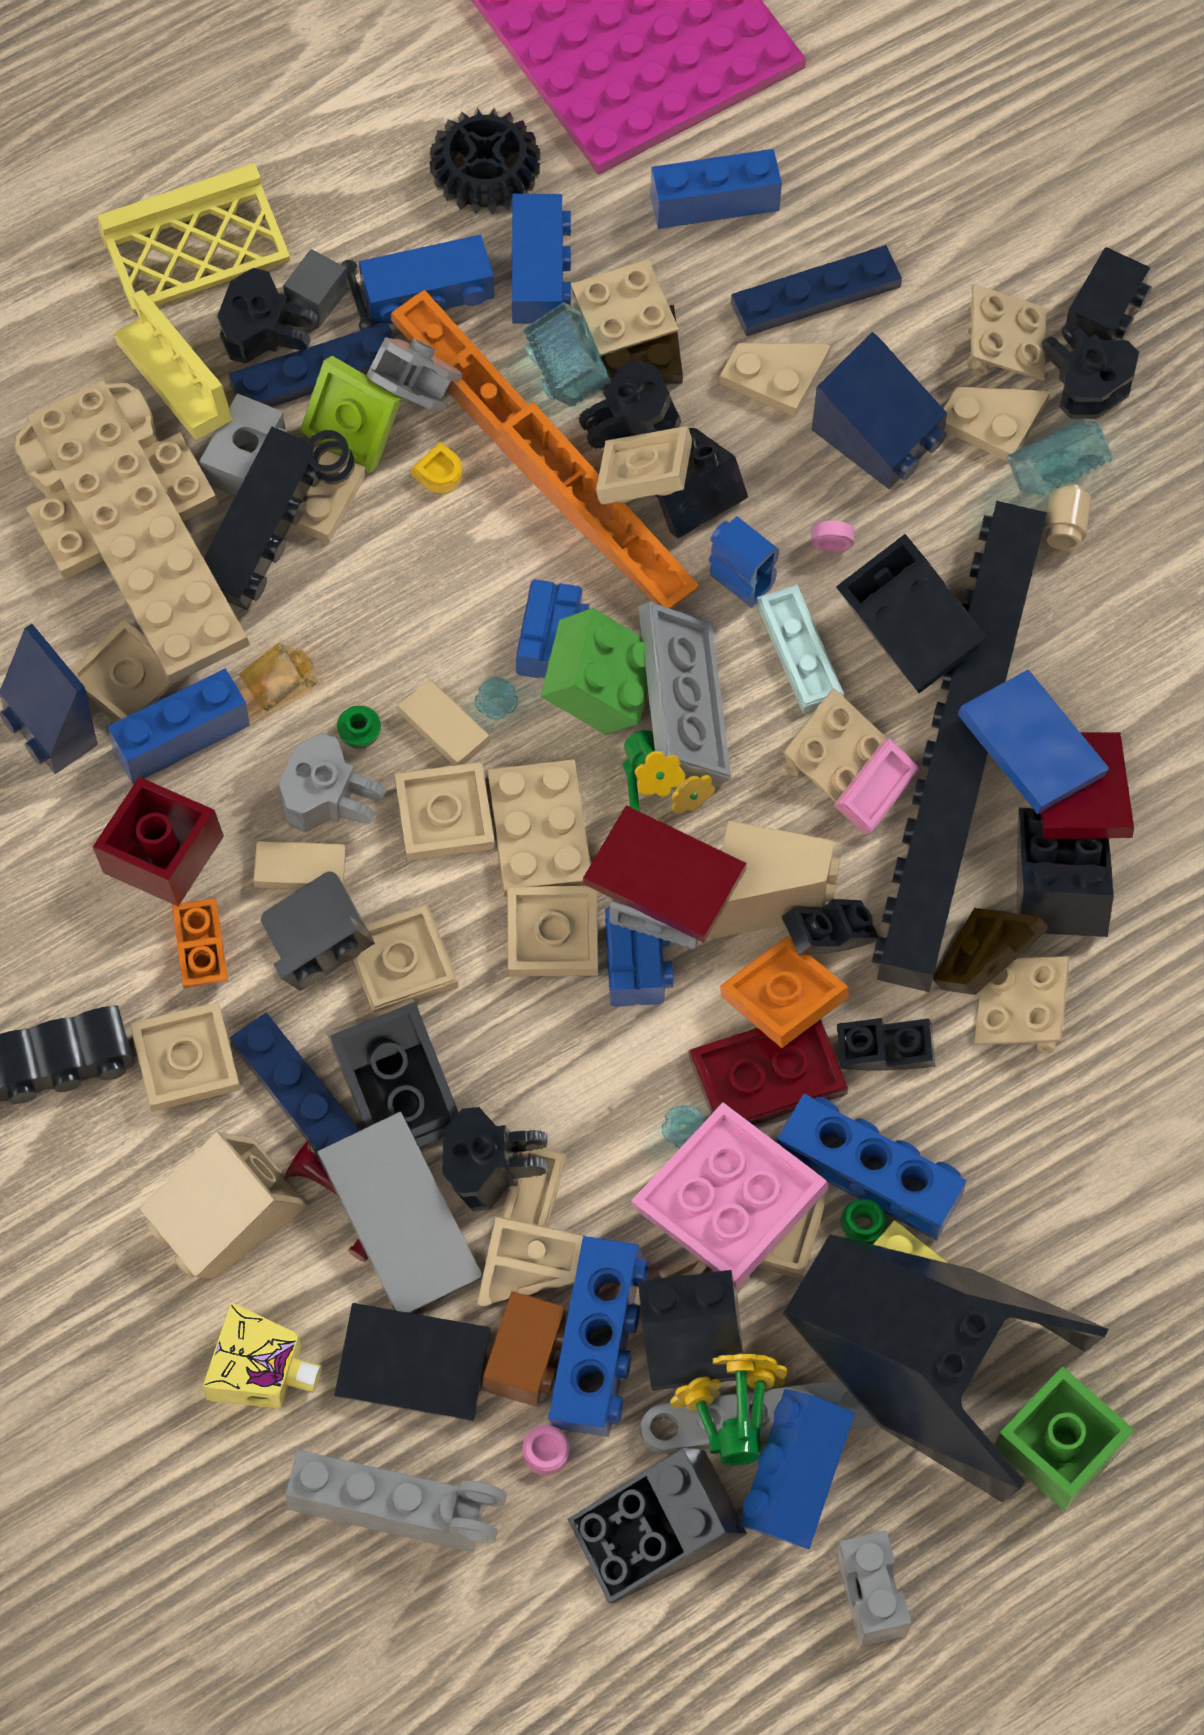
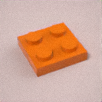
(784, 992)

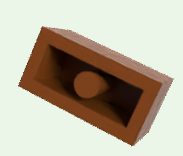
(525, 1349)

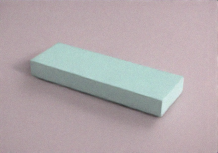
(798, 646)

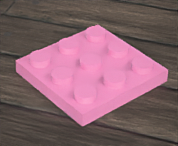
(730, 1194)

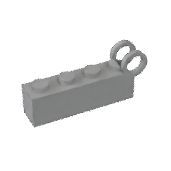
(392, 1501)

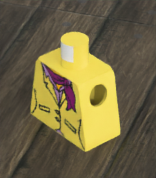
(257, 1362)

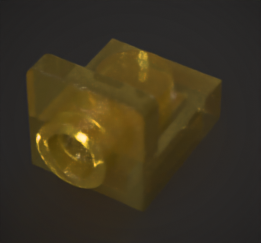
(278, 675)

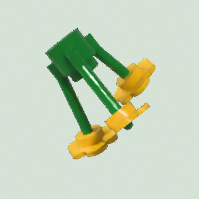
(659, 774)
(739, 1438)

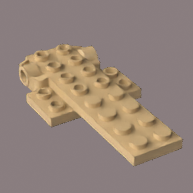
(124, 503)

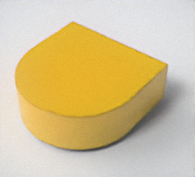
(439, 470)

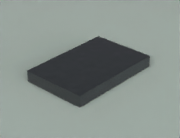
(412, 1362)

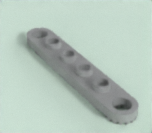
(694, 1436)

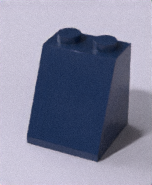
(878, 413)

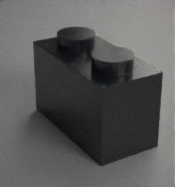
(1110, 296)

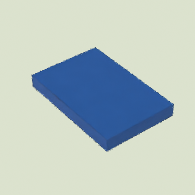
(1033, 741)

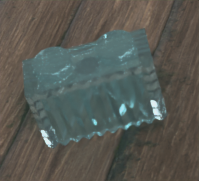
(565, 355)
(1060, 457)

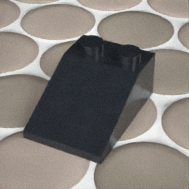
(395, 1070)

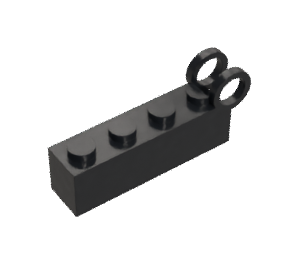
(267, 507)

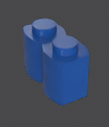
(743, 560)

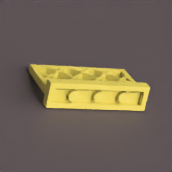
(188, 204)

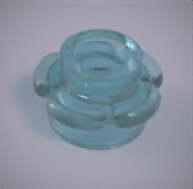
(496, 688)
(675, 1118)

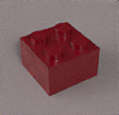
(158, 841)

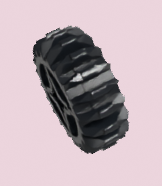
(485, 146)

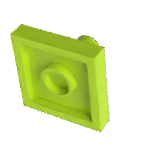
(353, 407)

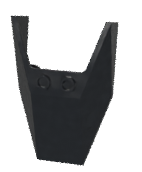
(910, 1340)

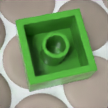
(597, 672)
(1063, 1438)

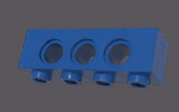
(842, 1166)
(598, 1264)

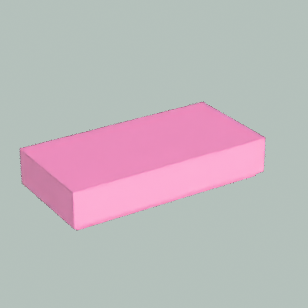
(877, 786)

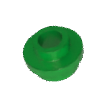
(359, 737)
(868, 1209)

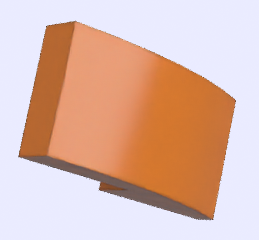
(200, 943)

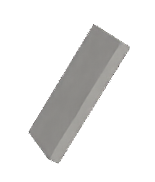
(685, 691)
(399, 1214)

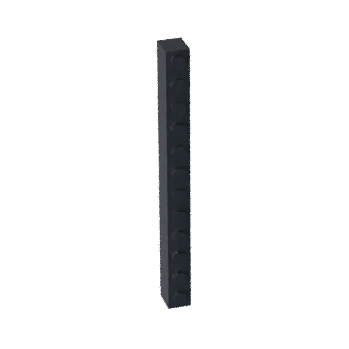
(957, 757)

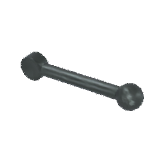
(351, 270)

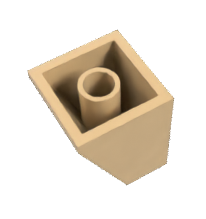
(780, 874)
(221, 1205)

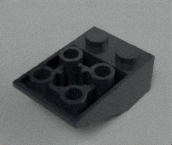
(912, 613)
(1063, 879)
(657, 1524)

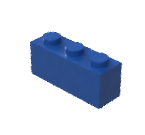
(715, 188)
(539, 256)
(448, 271)
(179, 725)
(796, 1468)

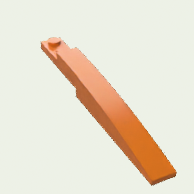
(546, 456)

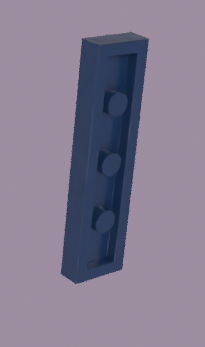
(816, 290)
(297, 372)
(292, 1083)

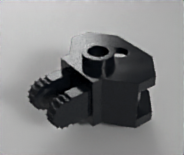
(256, 318)
(1091, 371)
(633, 406)
(484, 1157)

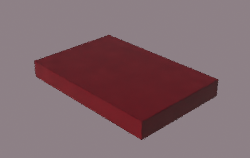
(1101, 807)
(664, 873)
(764, 1079)

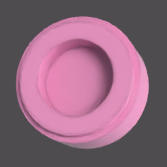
(832, 536)
(546, 1450)

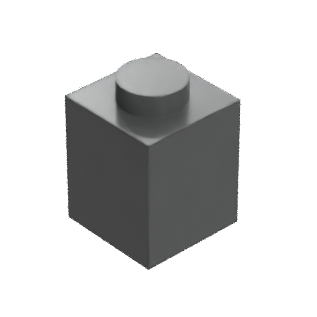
(317, 284)

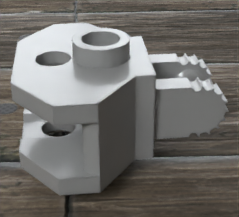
(413, 372)
(320, 783)

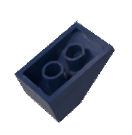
(46, 704)

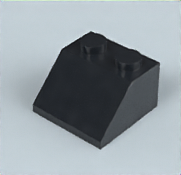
(688, 1325)

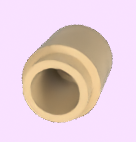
(1067, 517)

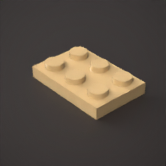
(539, 825)

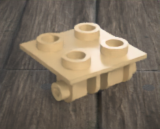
(624, 307)
(1006, 334)
(832, 745)
(1025, 1004)

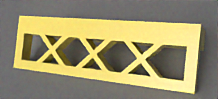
(174, 369)

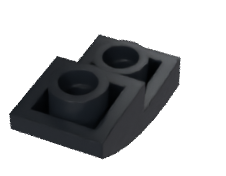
(830, 929)
(885, 1047)

